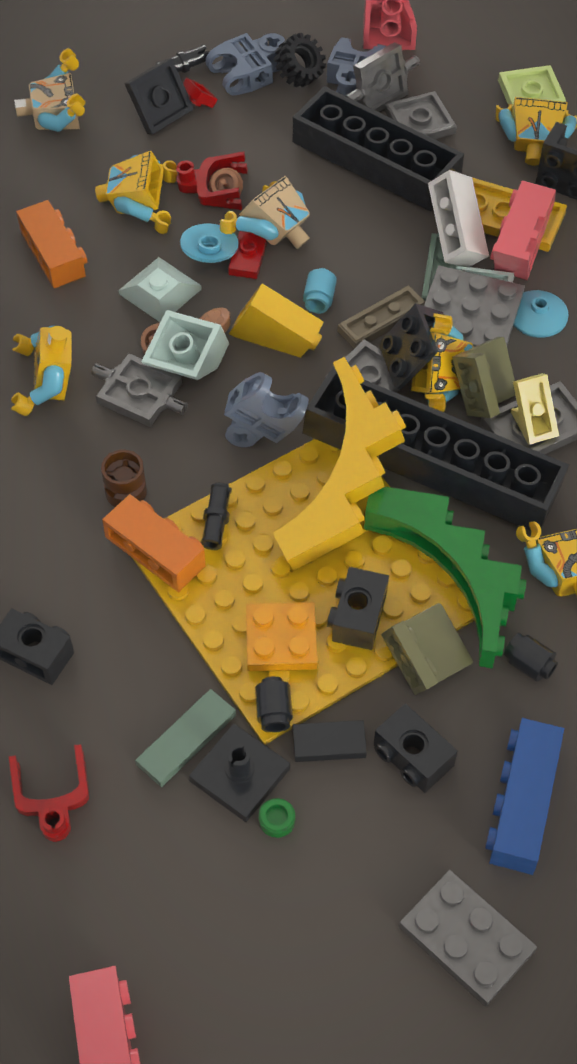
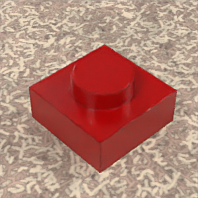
(199, 93)

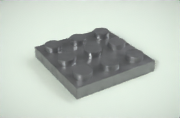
(477, 303)

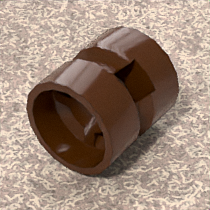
(123, 476)

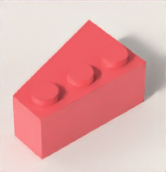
(523, 229)
(100, 1018)

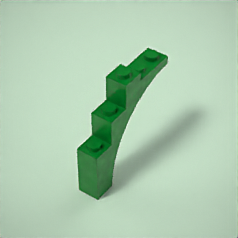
(427, 525)

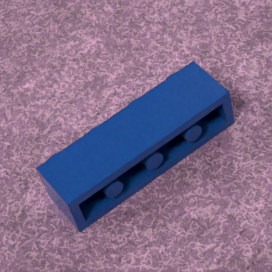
(526, 796)

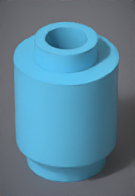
(319, 290)

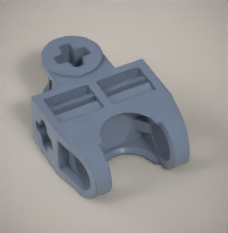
(246, 62)
(341, 64)
(260, 412)

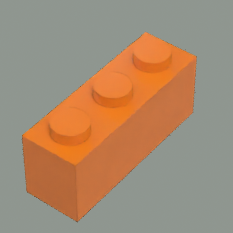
(52, 243)
(154, 542)

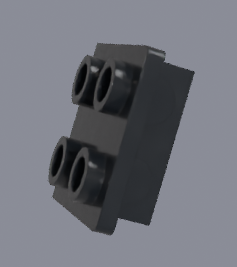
(558, 163)
(409, 344)

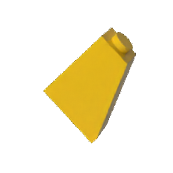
(277, 323)

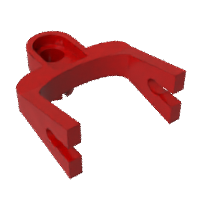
(197, 180)
(54, 807)

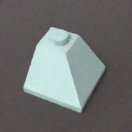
(159, 289)
(186, 346)

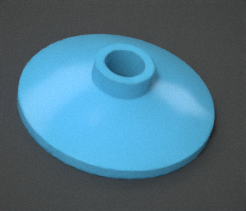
(208, 243)
(541, 314)

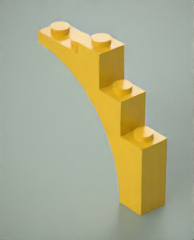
(334, 514)

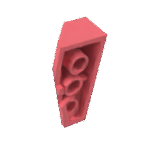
(389, 23)

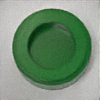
(277, 817)

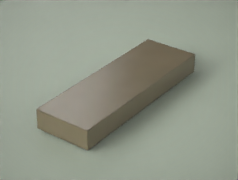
(379, 317)

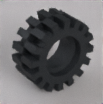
(309, 53)

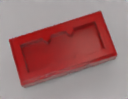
(249, 256)

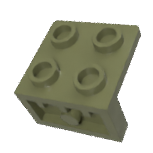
(485, 377)
(427, 648)

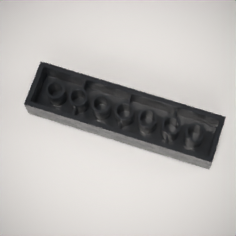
(449, 455)

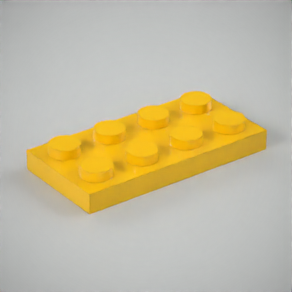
(494, 205)

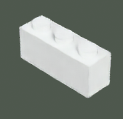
(458, 219)

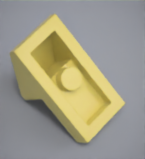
(535, 409)

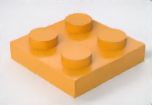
(281, 636)

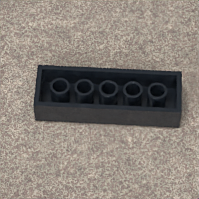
(373, 145)

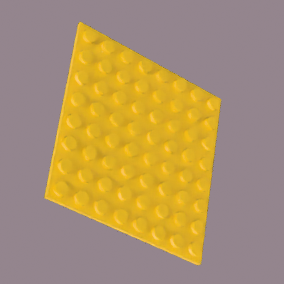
(255, 571)

